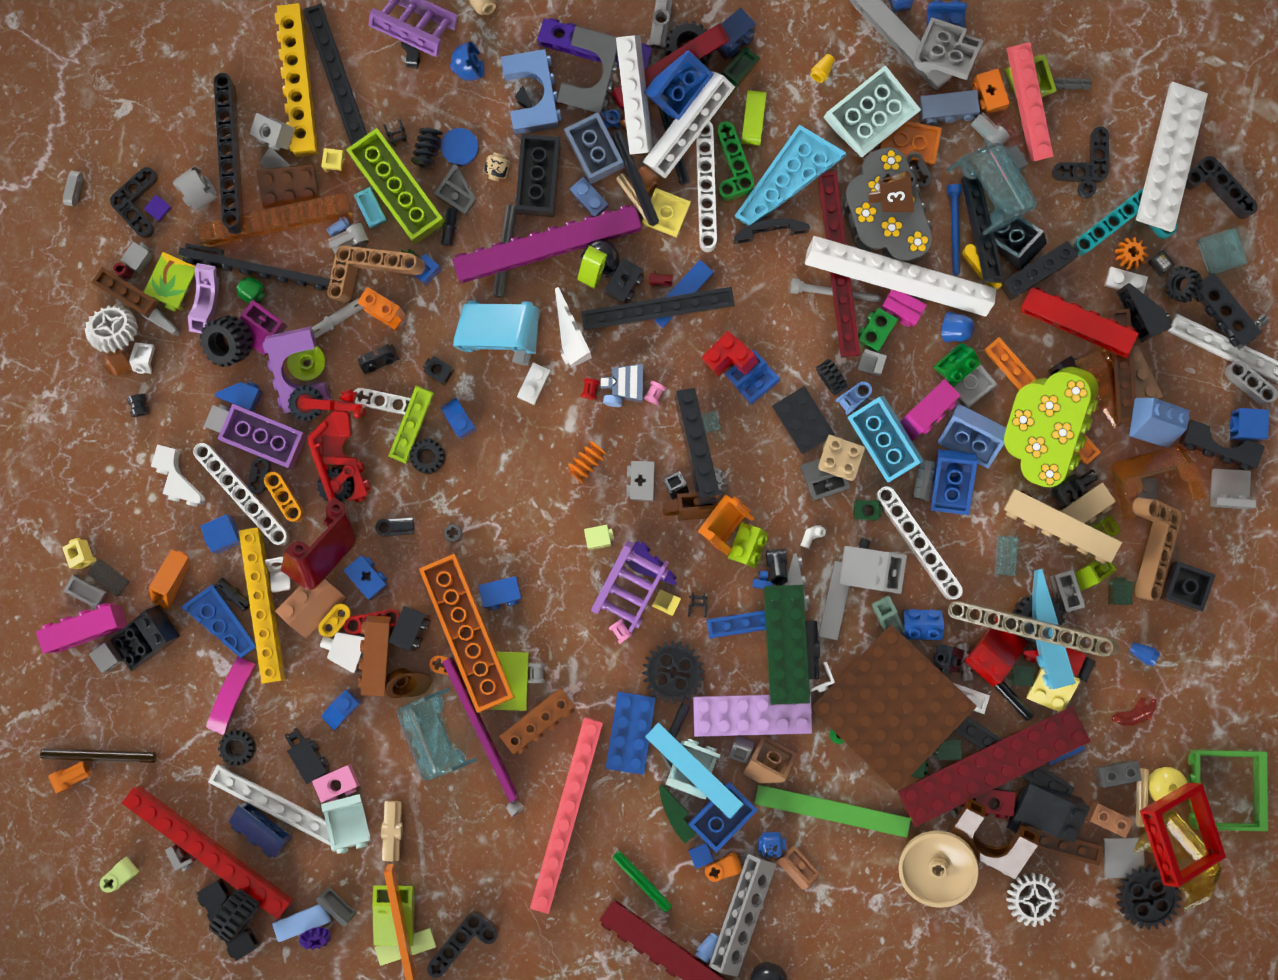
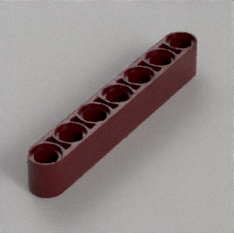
(699, 47)

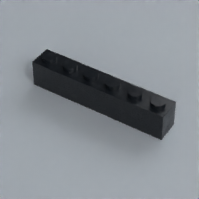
(697, 446)

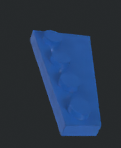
(216, 615)

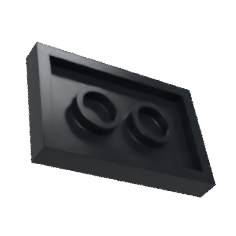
(803, 420)

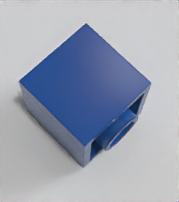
(1249, 424)
(221, 534)

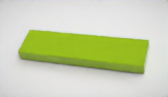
(411, 424)

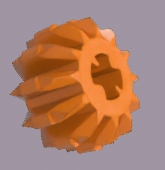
(1136, 249)

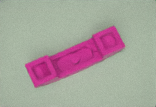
(229, 695)

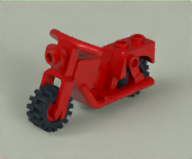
(328, 439)

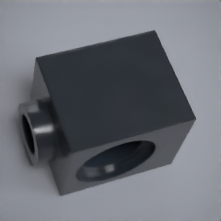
(445, 374)

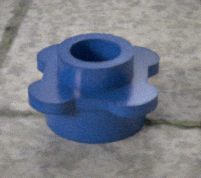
(615, 114)

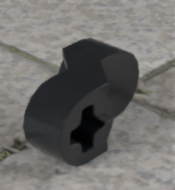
(413, 56)

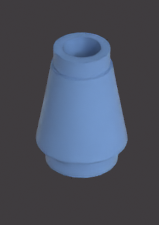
(707, 948)

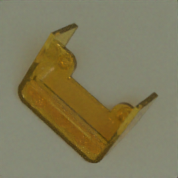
(1187, 851)

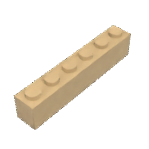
(1063, 526)

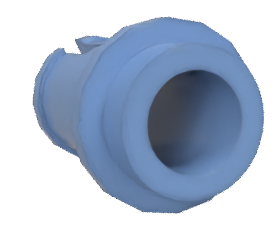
(338, 226)

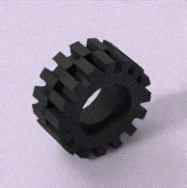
(1175, 280)
(831, 377)
(417, 450)
(226, 753)

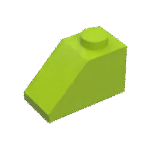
(1093, 573)

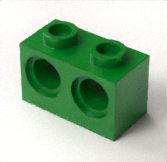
(879, 332)

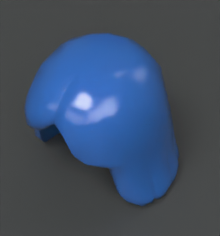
(957, 327)

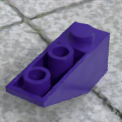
(642, 550)

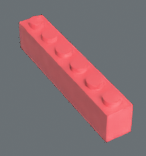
(1029, 101)

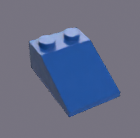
(679, 85)
(953, 481)

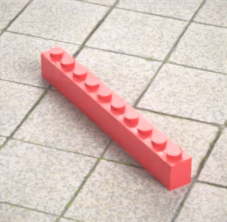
(566, 815)

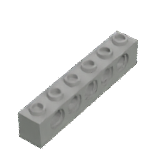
(742, 915)

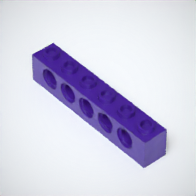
(553, 26)

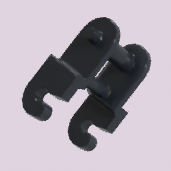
(403, 137)
(702, 597)

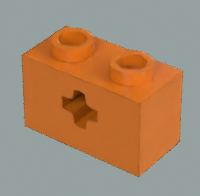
(993, 83)

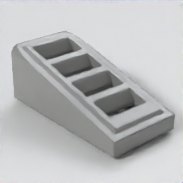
(159, 319)

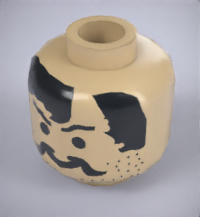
(497, 166)

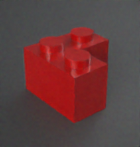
(729, 351)

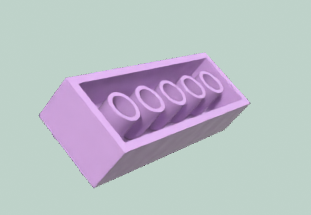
(748, 716)

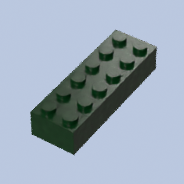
(786, 645)

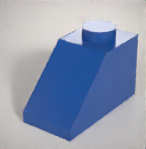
(242, 395)
(458, 418)
(341, 709)

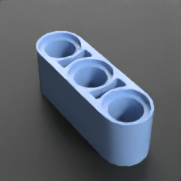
(300, 922)

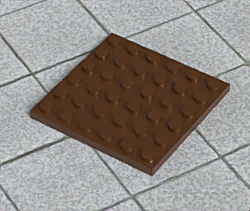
(893, 707)

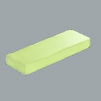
(422, 942)

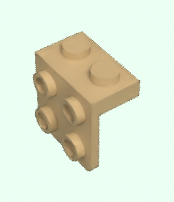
(841, 457)

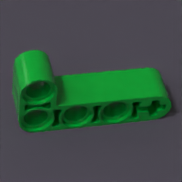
(732, 159)

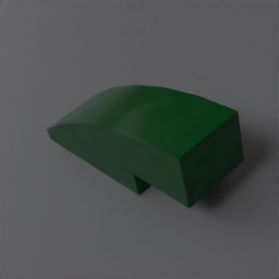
(740, 68)
(676, 813)

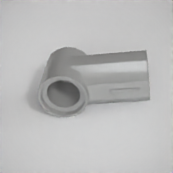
(989, 130)
(353, 236)

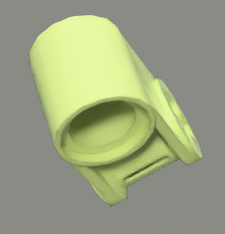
(121, 873)

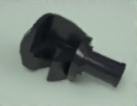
(1074, 486)

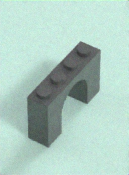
(592, 97)

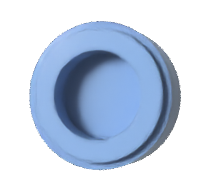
(612, 400)

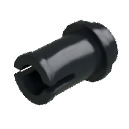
(1086, 669)

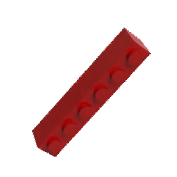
(1079, 322)

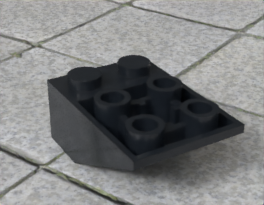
(145, 637)

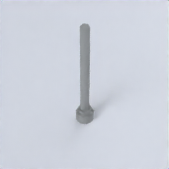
(799, 286)

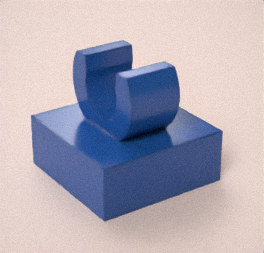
(762, 580)

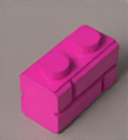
(903, 307)

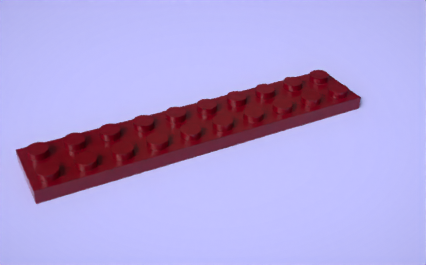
(993, 766)

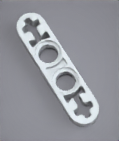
(388, 404)

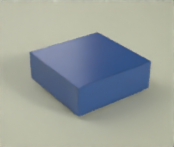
(700, 855)

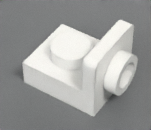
(142, 357)

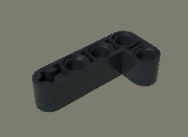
(1222, 190)
(457, 945)

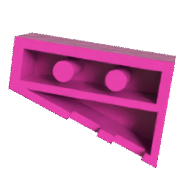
(930, 410)

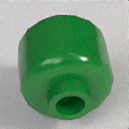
(250, 289)

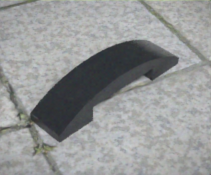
(795, 227)

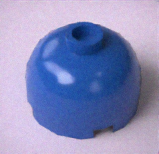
(466, 62)

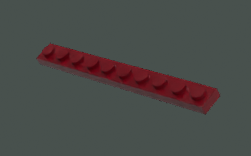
(840, 284)

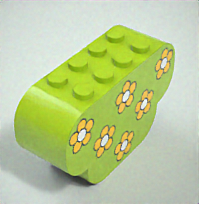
(1051, 424)

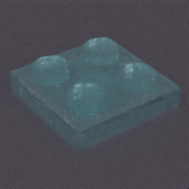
(1222, 251)

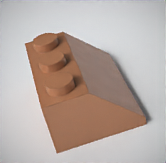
(307, 608)

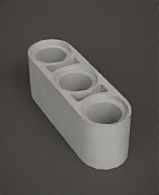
(1260, 383)

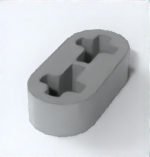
(72, 188)

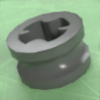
(456, 537)

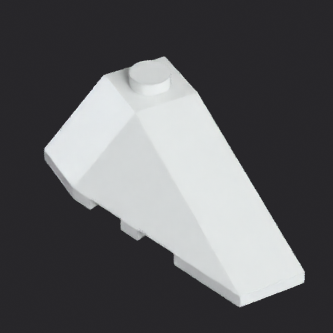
(572, 341)

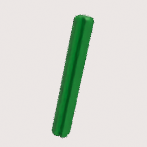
(642, 881)

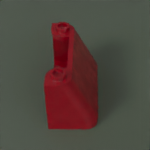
(312, 564)

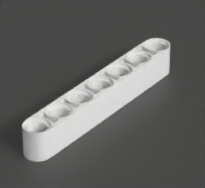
(706, 195)
(233, 490)
(927, 548)

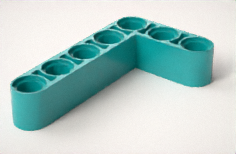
(1107, 229)

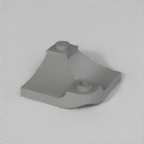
(947, 49)

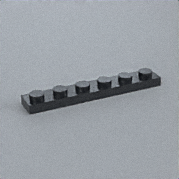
(980, 221)

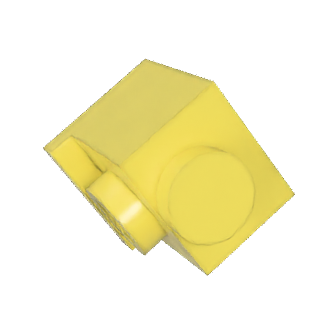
(78, 554)

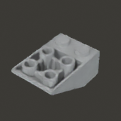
(872, 569)

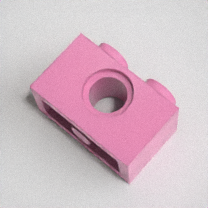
(325, 788)

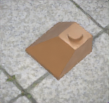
(769, 762)

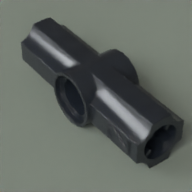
(813, 649)

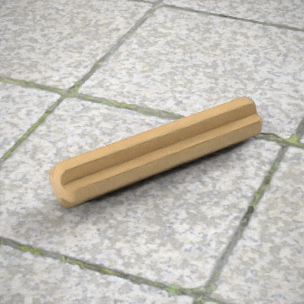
(627, 186)
(1142, 795)

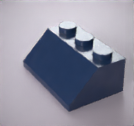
(259, 829)

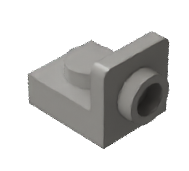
(177, 860)

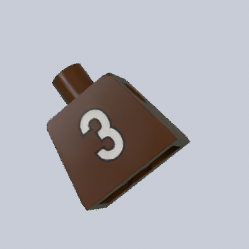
(894, 193)

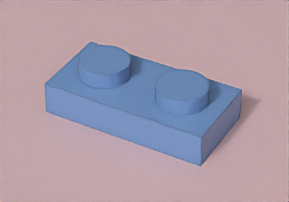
(589, 197)

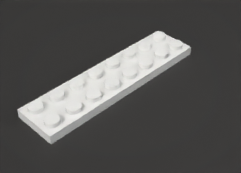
(1171, 157)

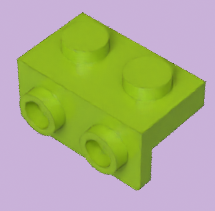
(748, 545)

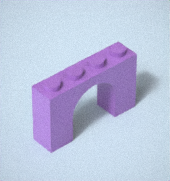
(281, 346)

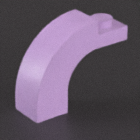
(205, 299)

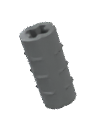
(924, 480)

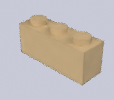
(1090, 504)

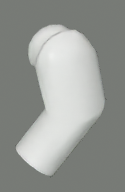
(812, 533)

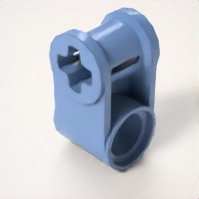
(853, 397)

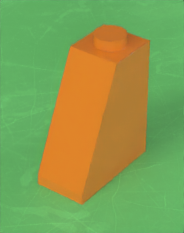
(169, 579)

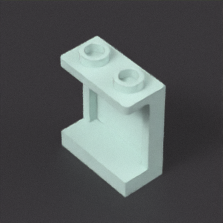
(706, 756)
(346, 823)

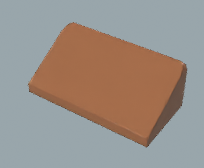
(798, 867)

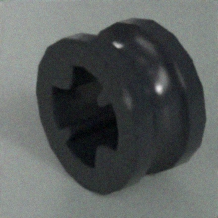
(1087, 183)

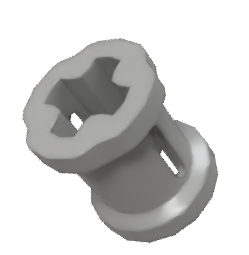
(536, 673)

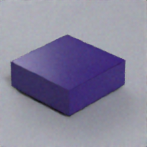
(157, 208)

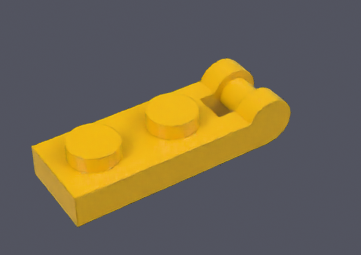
(973, 260)

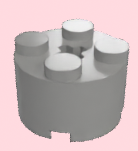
(196, 188)

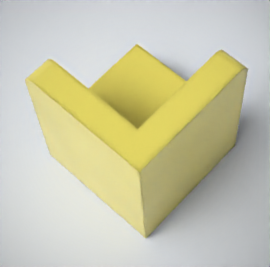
(332, 159)
(666, 602)

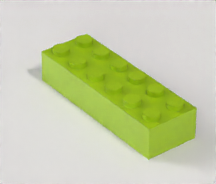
(395, 186)

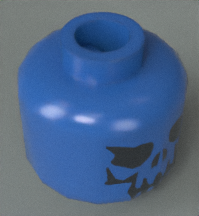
(771, 844)

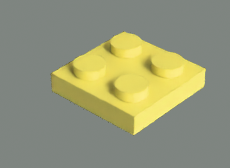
(670, 212)
(1054, 699)

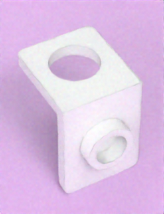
(279, 580)
(824, 686)

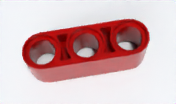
(362, 618)

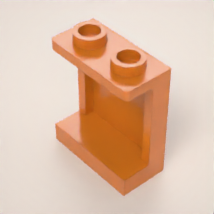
(381, 308)
(724, 521)

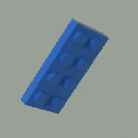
(630, 726)

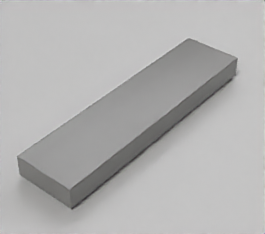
(834, 605)

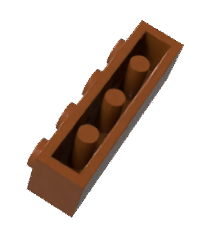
(375, 655)
(537, 720)

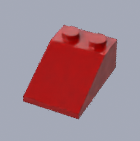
(995, 654)

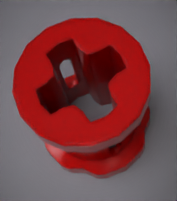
(590, 389)

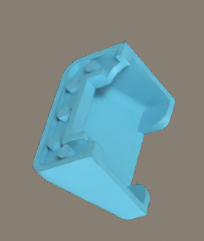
(497, 327)

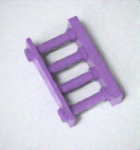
(414, 35)
(620, 571)

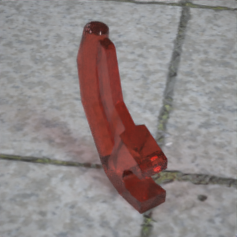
(1138, 714)

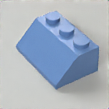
(1158, 421)
(973, 434)

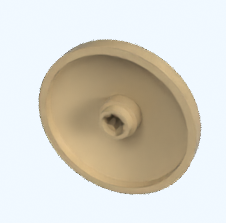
(938, 869)

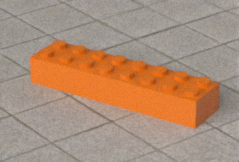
(467, 633)

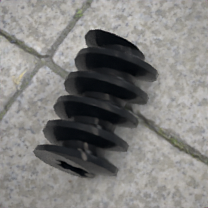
(425, 147)

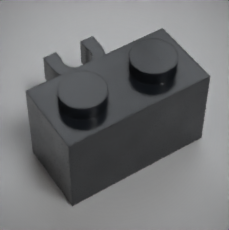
(624, 281)

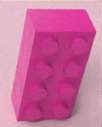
(81, 629)

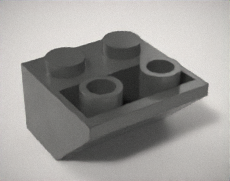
(820, 483)

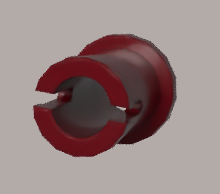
(123, 271)
(660, 279)

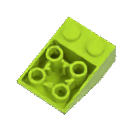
(383, 924)

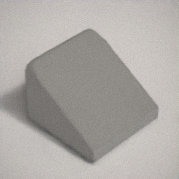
(741, 749)

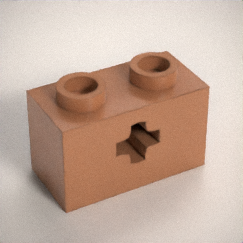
(1109, 819)

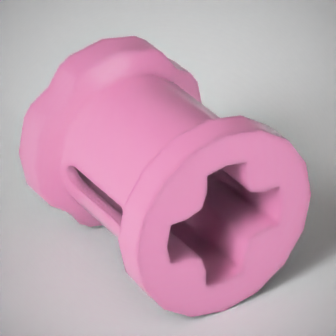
(654, 387)
(620, 631)

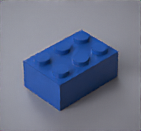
(715, 826)

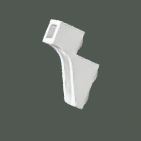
(176, 485)

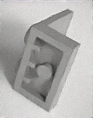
(1231, 489)

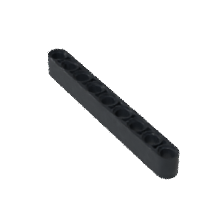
(231, 160)

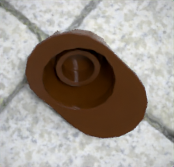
(407, 684)

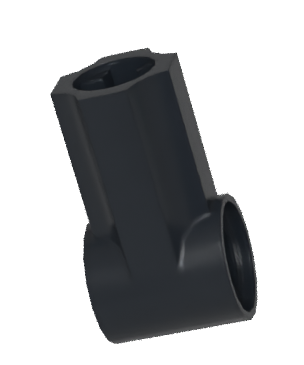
(398, 526)
(777, 565)

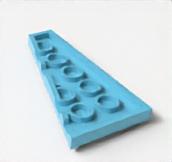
(795, 167)

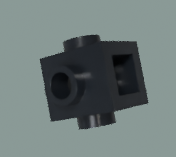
(948, 659)

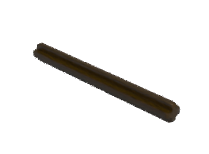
(98, 755)

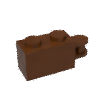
(687, 507)

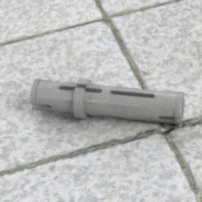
(336, 318)

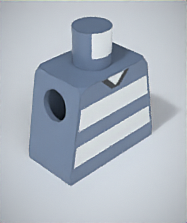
(626, 382)

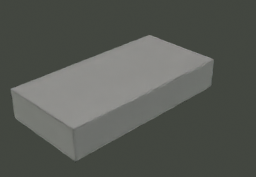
(85, 591)

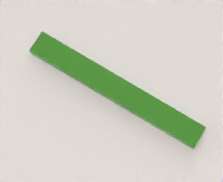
(832, 810)

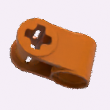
(728, 866)

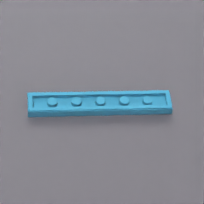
(694, 770)

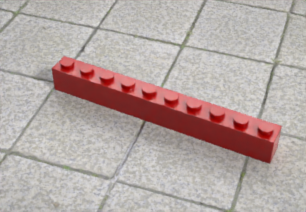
(207, 851)

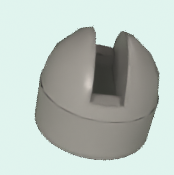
(514, 808)

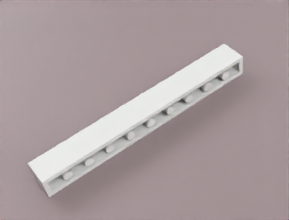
(900, 276)

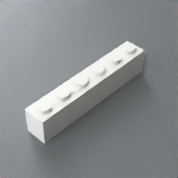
(633, 91)
(684, 131)

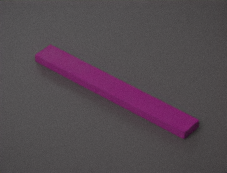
(481, 730)

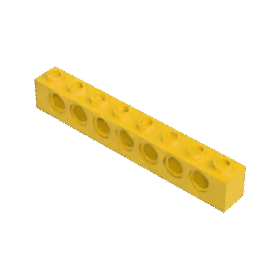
(285, 15)
(262, 605)

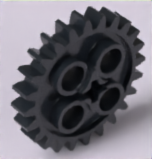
(677, 654)
(1151, 914)

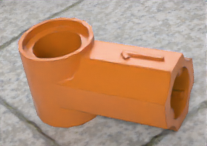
(67, 777)

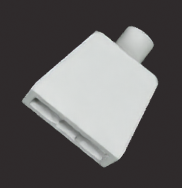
(344, 650)

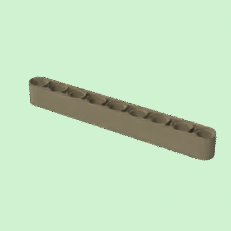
(1041, 628)

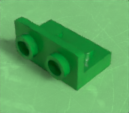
(957, 364)

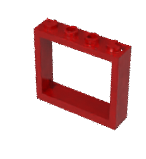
(1161, 842)

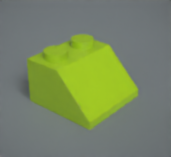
(1043, 74)

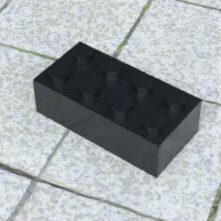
(537, 175)

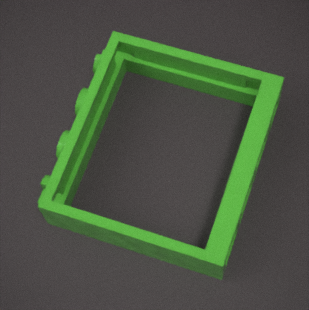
(1260, 788)

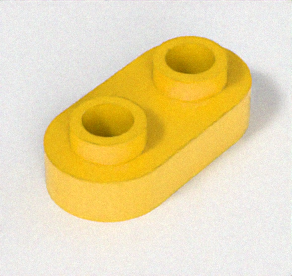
(335, 620)

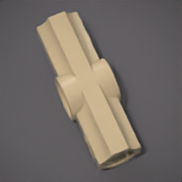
(392, 831)

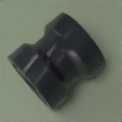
(138, 405)

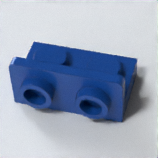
(949, 12)

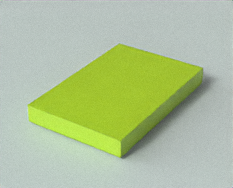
(516, 670)

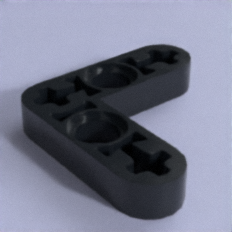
(1089, 168)
(128, 205)

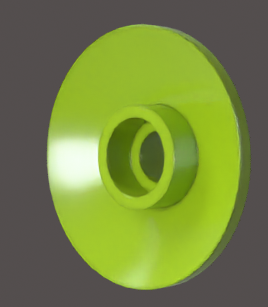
(297, 366)

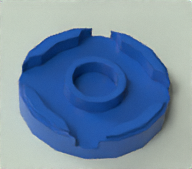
(459, 146)

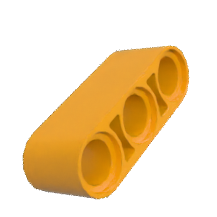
(276, 492)

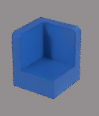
(430, 271)

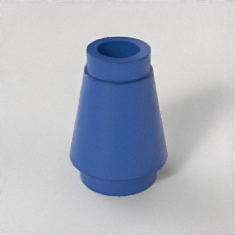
(1145, 653)

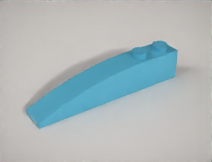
(1051, 656)

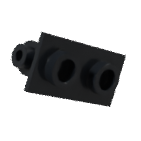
(370, 362)

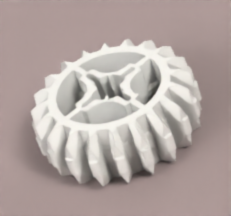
(103, 337)
(1034, 908)

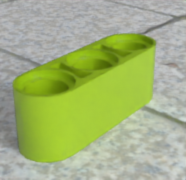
(753, 117)
(592, 267)

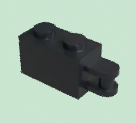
(307, 757)

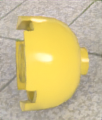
(1164, 781)

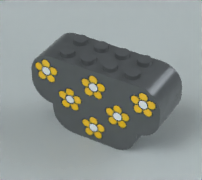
(889, 234)

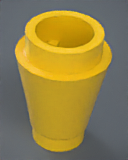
(822, 69)

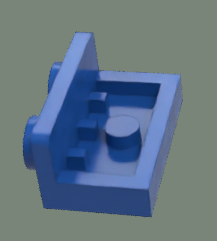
(923, 624)

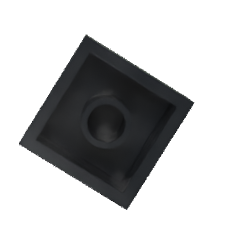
(1187, 586)
(409, 629)

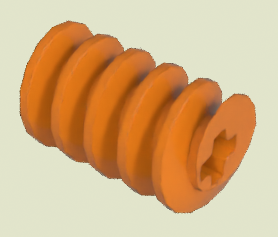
(586, 461)

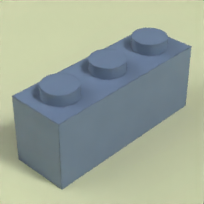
(949, 107)

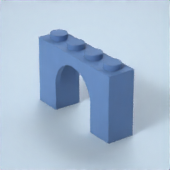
(535, 66)

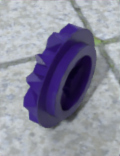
(315, 938)

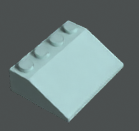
(872, 112)

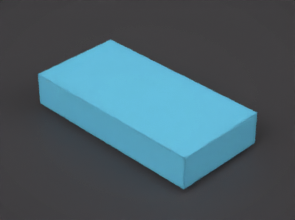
(370, 208)

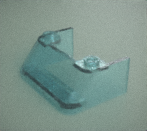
(1001, 182)
(428, 737)

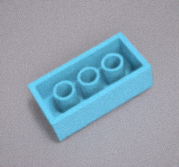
(885, 438)

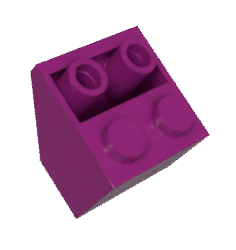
(261, 324)

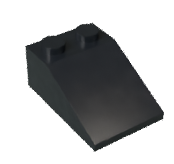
(1019, 242)
(1146, 315)
(1052, 811)

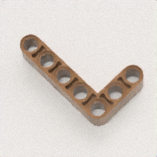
(371, 261)
(1159, 546)

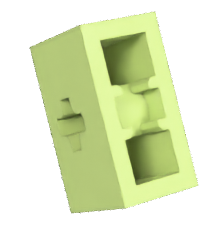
(598, 537)

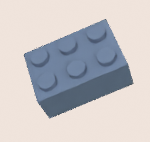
(594, 148)

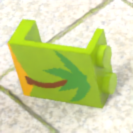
(170, 281)

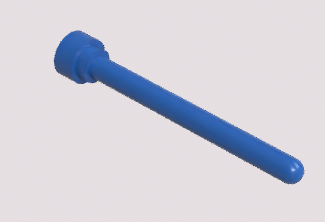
(954, 192)

